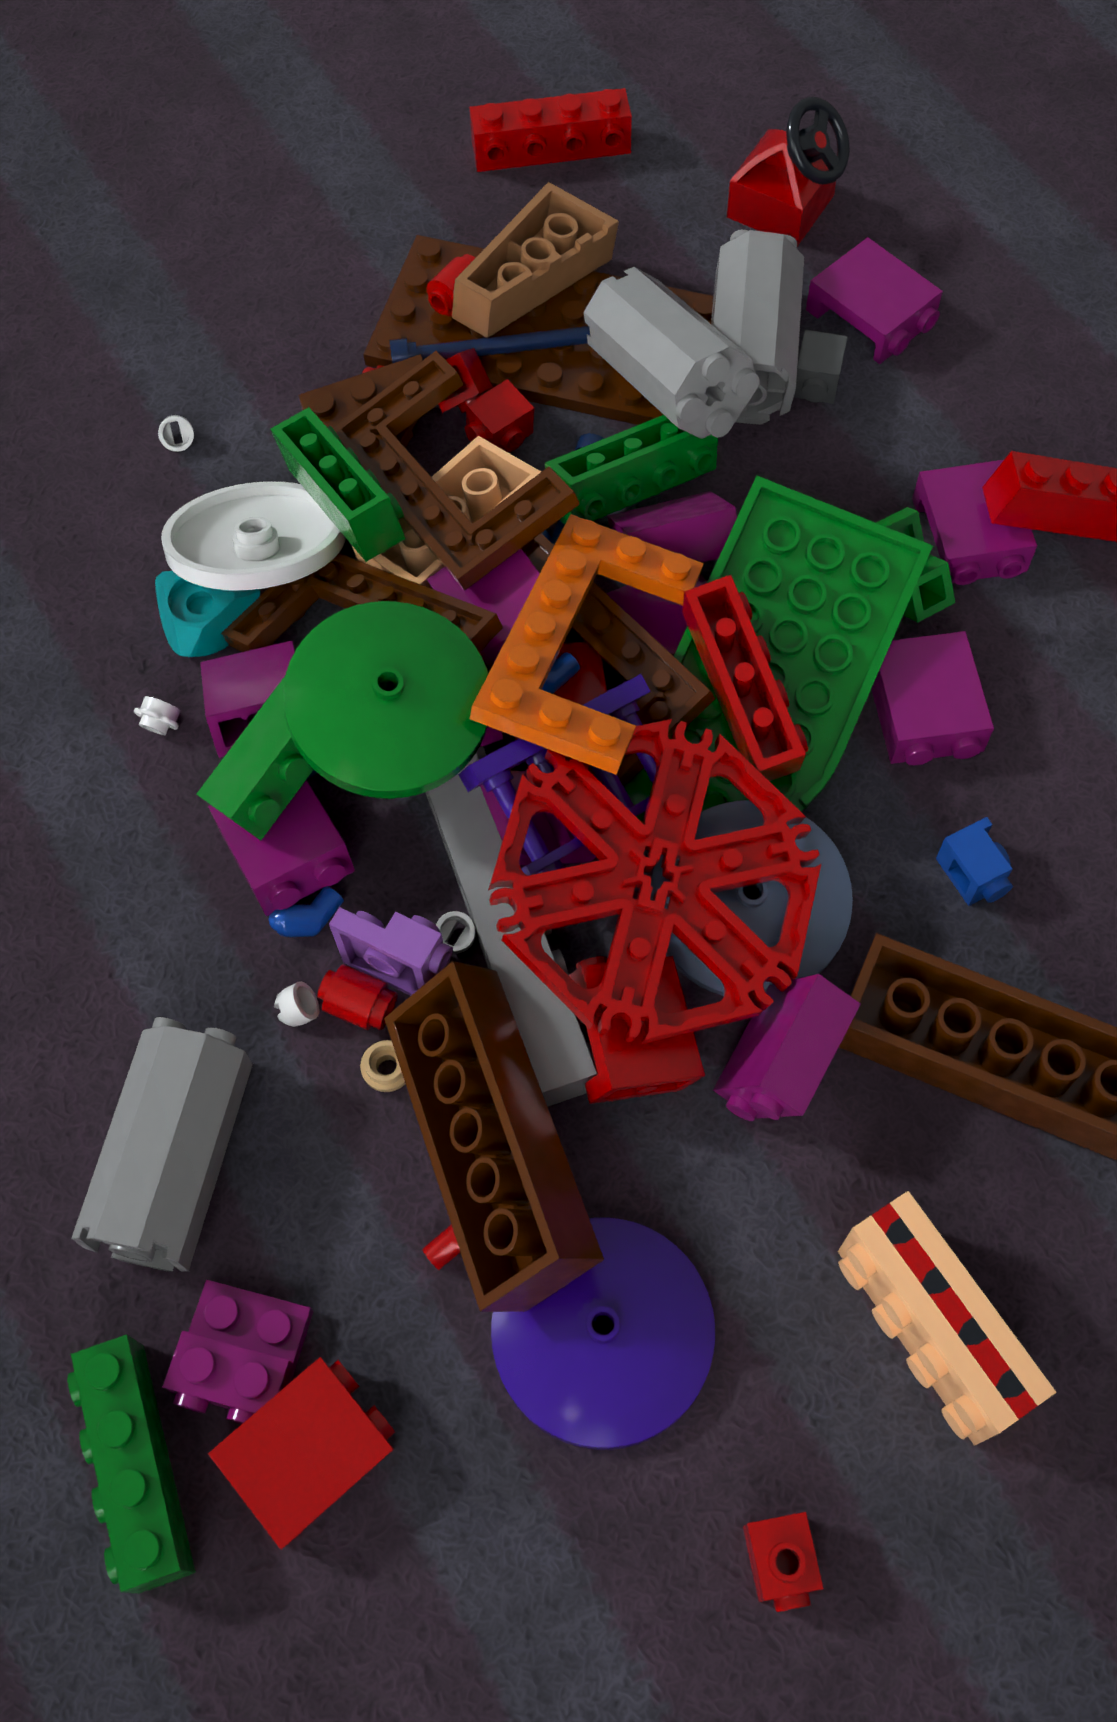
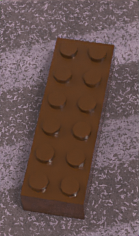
(987, 1043)
(491, 1140)

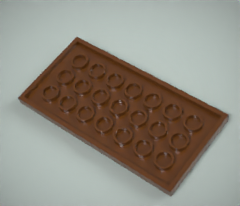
(557, 376)

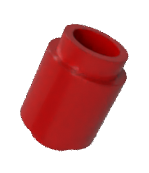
(441, 287)
(356, 997)

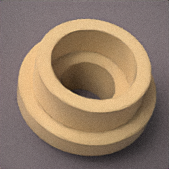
(369, 1066)

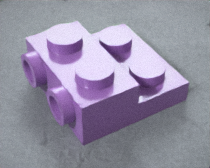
(401, 954)

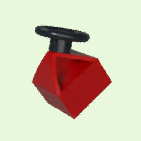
(791, 173)

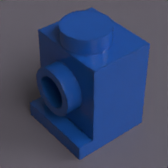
(976, 863)

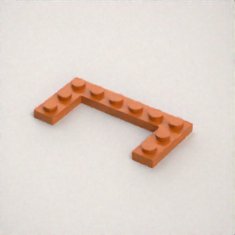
(512, 691)

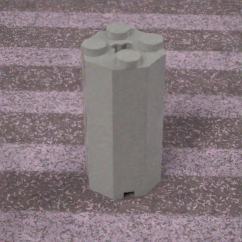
(760, 312)
(670, 353)
(165, 1146)

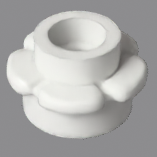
(157, 715)

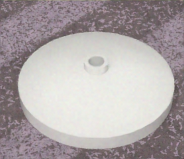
(250, 537)

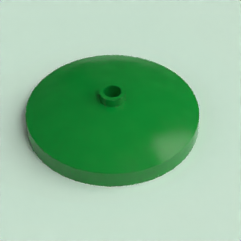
(379, 738)

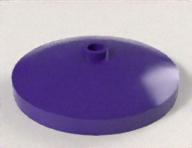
(618, 1384)

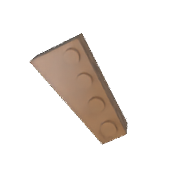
(532, 260)

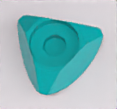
(197, 614)

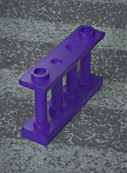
(495, 773)

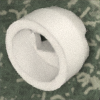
(166, 436)
(447, 925)
(297, 1004)

